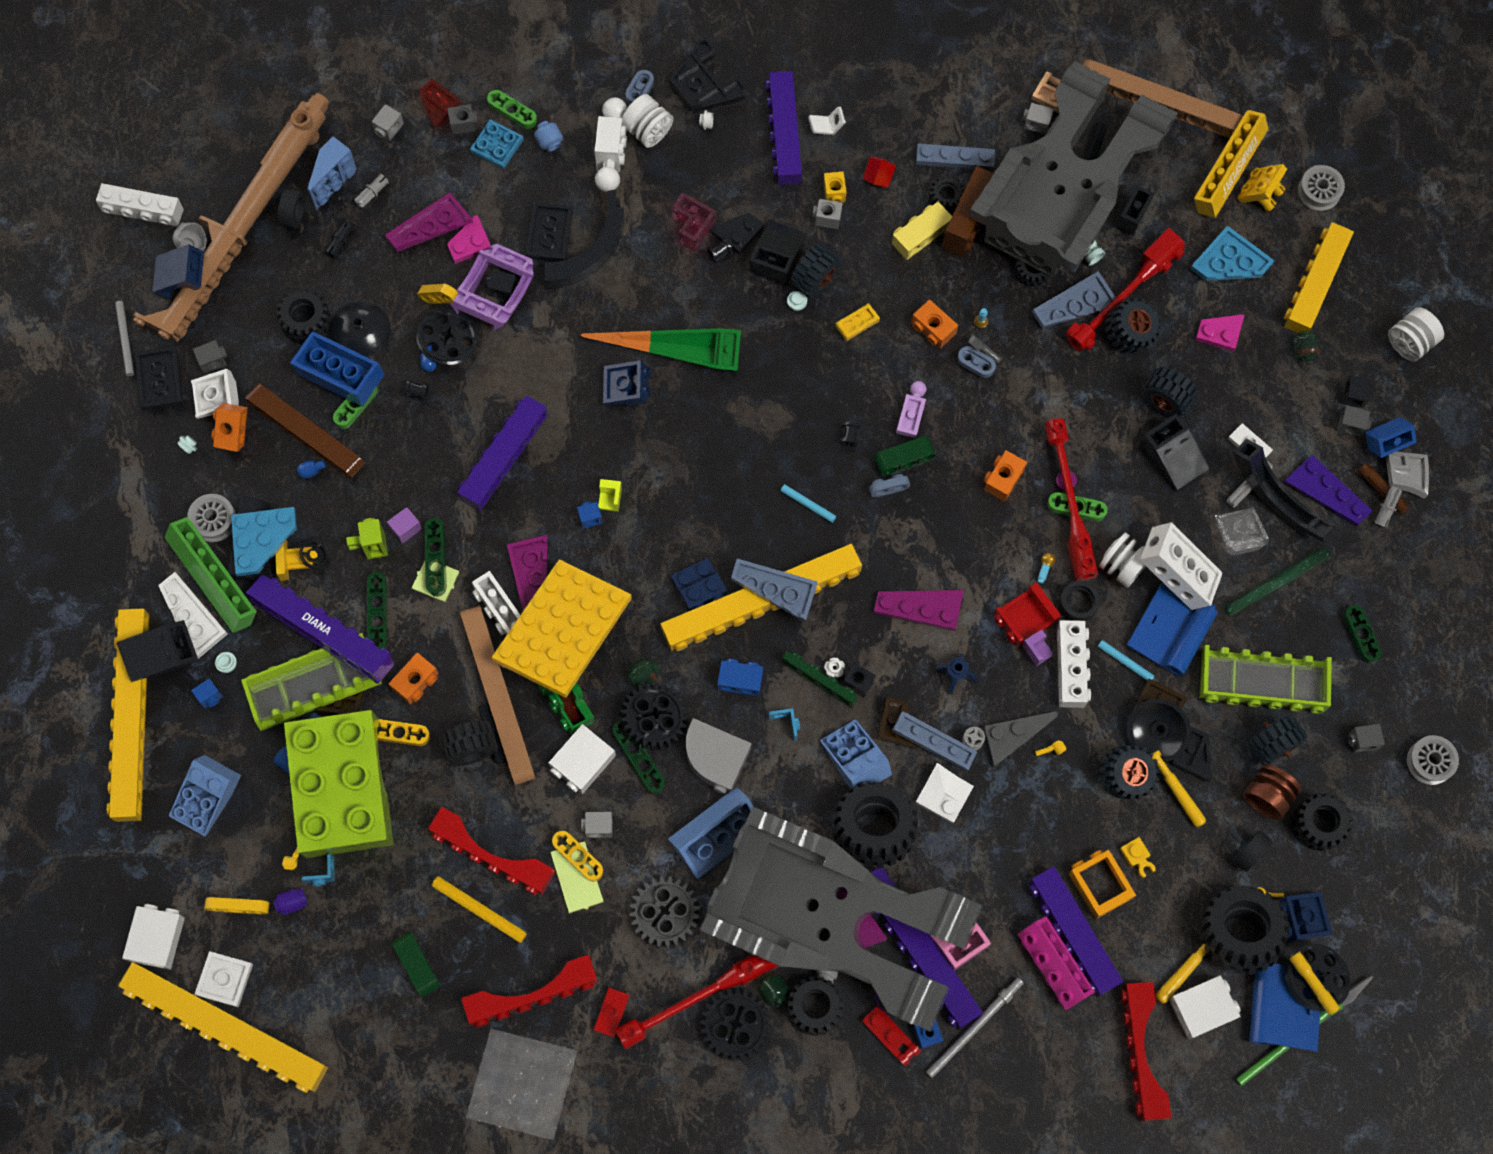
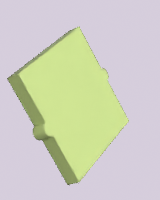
(420, 582)

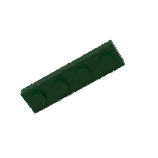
(826, 683)

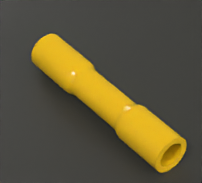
(1322, 994)

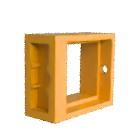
(1099, 910)

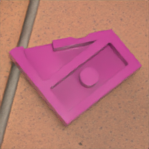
(468, 241)
(1220, 331)

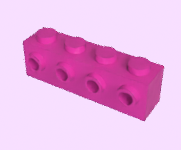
(1056, 963)

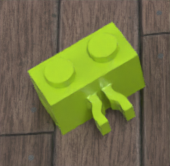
(371, 539)

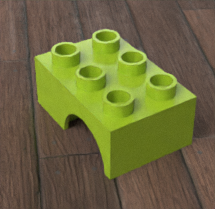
(337, 784)

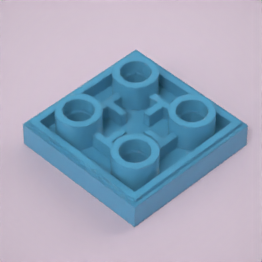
(496, 144)

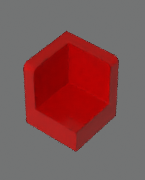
(879, 171)

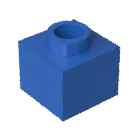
(589, 514)
(207, 694)
(925, 1041)

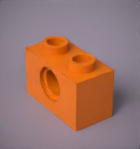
(929, 314)
(236, 418)
(1000, 486)
(415, 667)

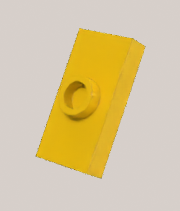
(857, 322)

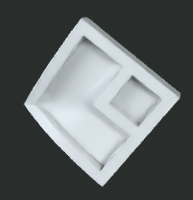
(944, 794)

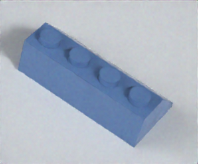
(712, 833)

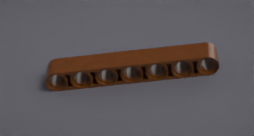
(304, 431)

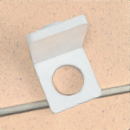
(826, 124)

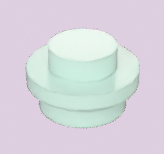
(797, 300)
(187, 444)
(225, 662)

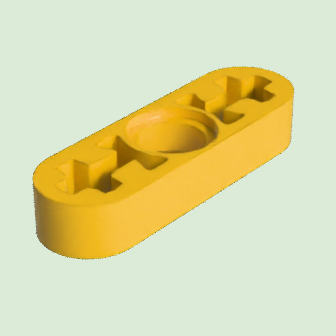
(437, 293)
(382, 736)
(562, 849)
(236, 905)

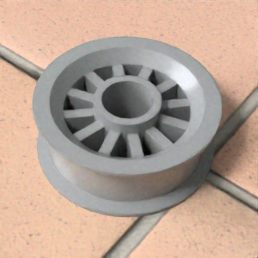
(1324, 177)
(218, 504)
(1422, 748)

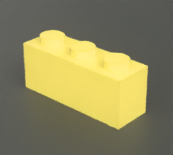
(921, 230)

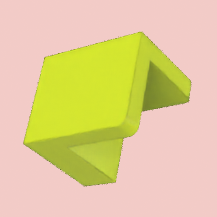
(610, 495)

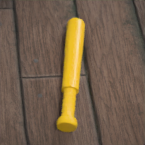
(1180, 793)
(1180, 976)

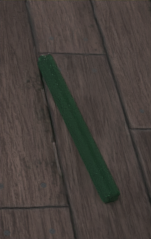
(1277, 581)

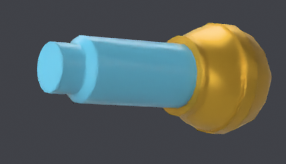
(981, 320)
(1047, 561)

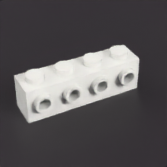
(139, 204)
(496, 602)
(1073, 664)

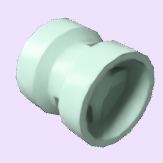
(1094, 254)

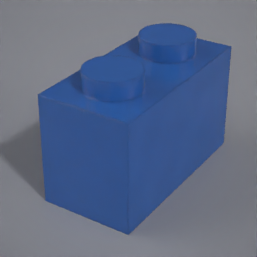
(1390, 437)
(740, 677)

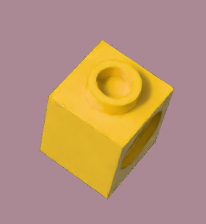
(834, 180)

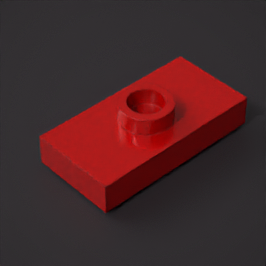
(611, 1012)

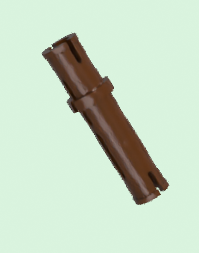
(1381, 486)

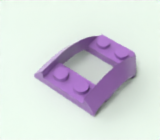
(483, 308)

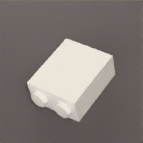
(581, 759)
(153, 936)
(1205, 1007)

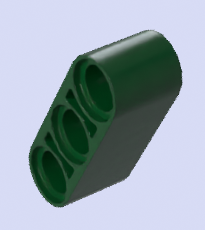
(904, 455)
(415, 964)

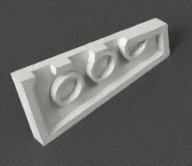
(185, 606)

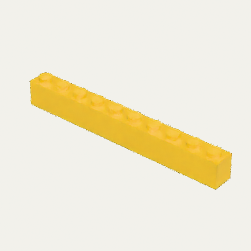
(744, 604)
(127, 727)
(223, 1027)

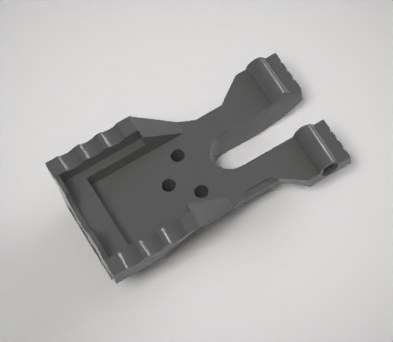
(1048, 201)
(768, 913)

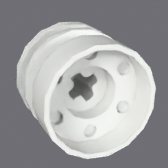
(647, 120)
(1416, 334)
(1124, 559)

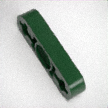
(1362, 650)

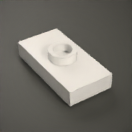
(1242, 433)

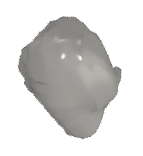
(191, 234)

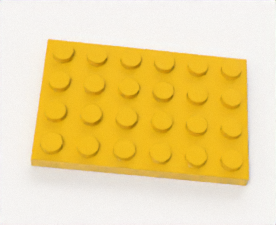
(562, 628)

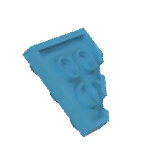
(1231, 258)
(259, 537)

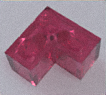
(696, 220)

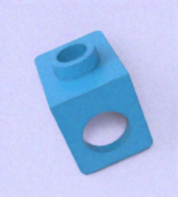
(795, 725)
(321, 879)

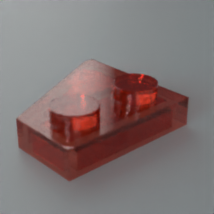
(437, 101)

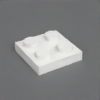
(223, 979)

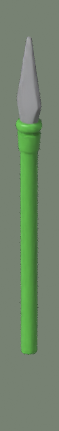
(1279, 1050)

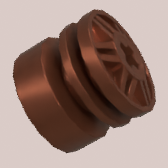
(1272, 792)

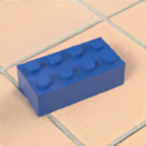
(337, 368)

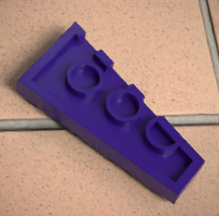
(1321, 485)

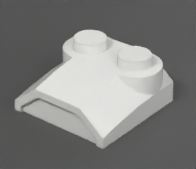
(213, 391)

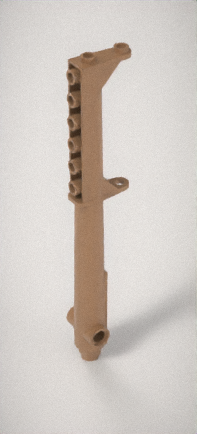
(229, 238)

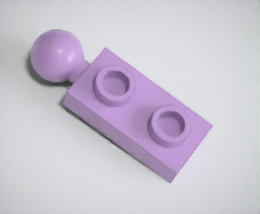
(912, 410)

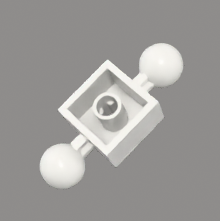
(610, 144)

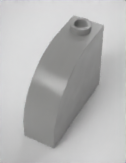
(715, 755)

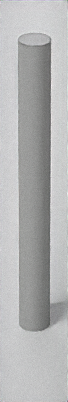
(124, 338)

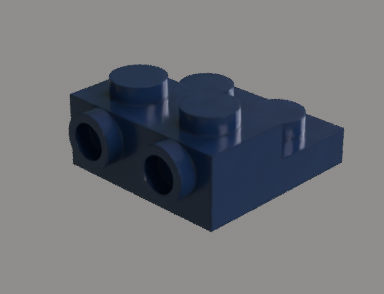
(626, 384)
(699, 584)
(1306, 916)

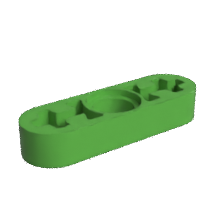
(515, 117)
(341, 411)
(1091, 515)

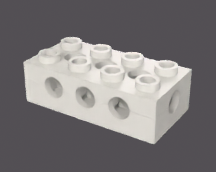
(1181, 566)

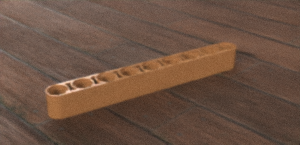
(1189, 108)
(497, 696)

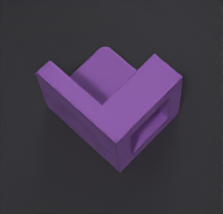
(404, 525)
(1037, 648)

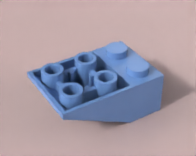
(330, 171)
(856, 755)
(204, 794)

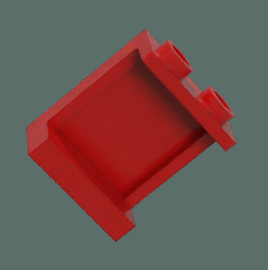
(1026, 615)

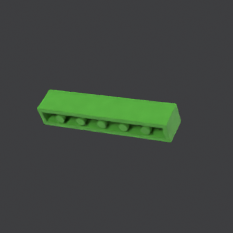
(210, 574)

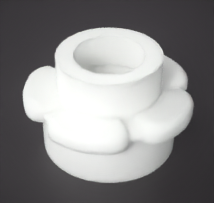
(706, 120)
(837, 672)

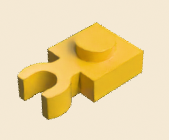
(1136, 854)

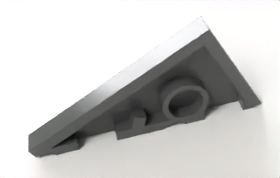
(1008, 736)

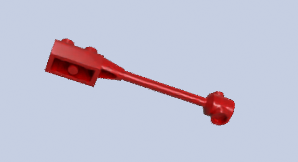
(1154, 260)
(1079, 543)
(740, 973)

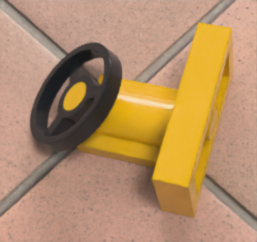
(298, 558)

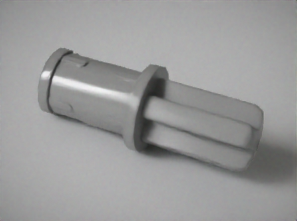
(371, 191)
(1388, 507)

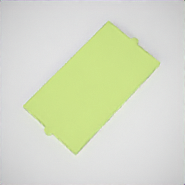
(577, 890)

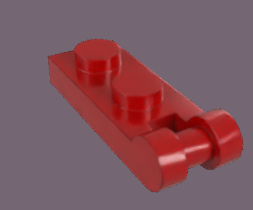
(890, 1035)

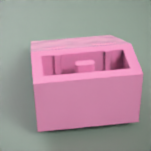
(957, 956)

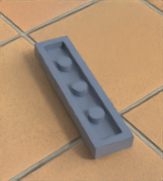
(955, 156)
(934, 741)

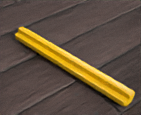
(479, 909)

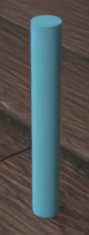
(808, 503)
(1125, 660)

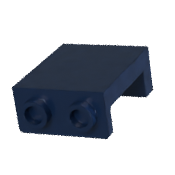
(178, 269)

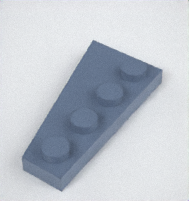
(1080, 300)
(780, 588)

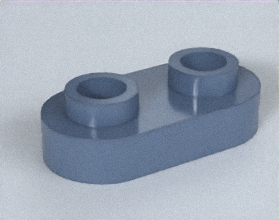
(637, 88)
(977, 361)
(893, 485)

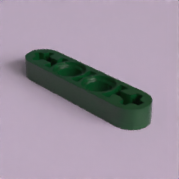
(432, 557)
(381, 611)
(635, 759)

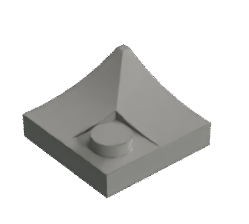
(1409, 472)

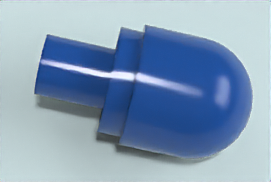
(426, 364)
(310, 468)

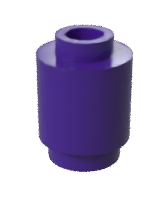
(290, 901)

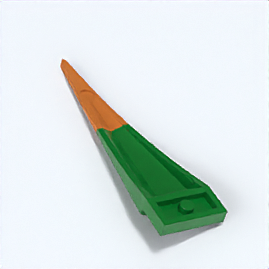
(706, 347)

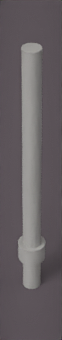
(1005, 996)

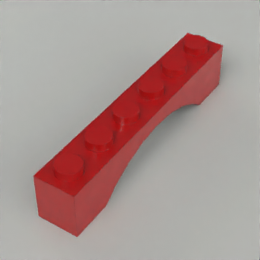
(530, 872)
(486, 1006)
(1152, 1099)

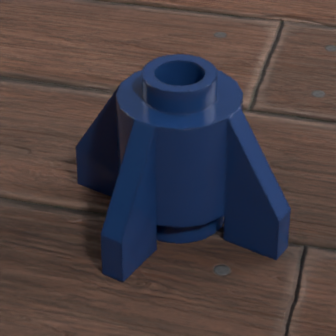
(954, 676)

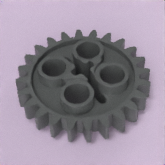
(680, 924)

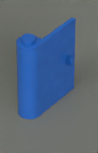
(1174, 633)
(1278, 1016)

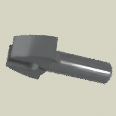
(980, 346)

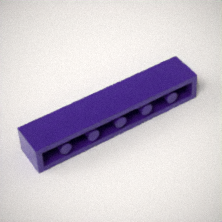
(784, 128)
(502, 453)
(1075, 931)

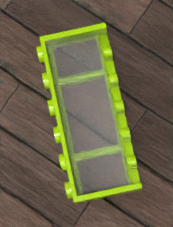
(1265, 680)
(301, 687)

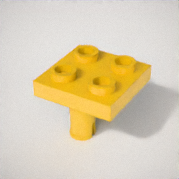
(1262, 184)

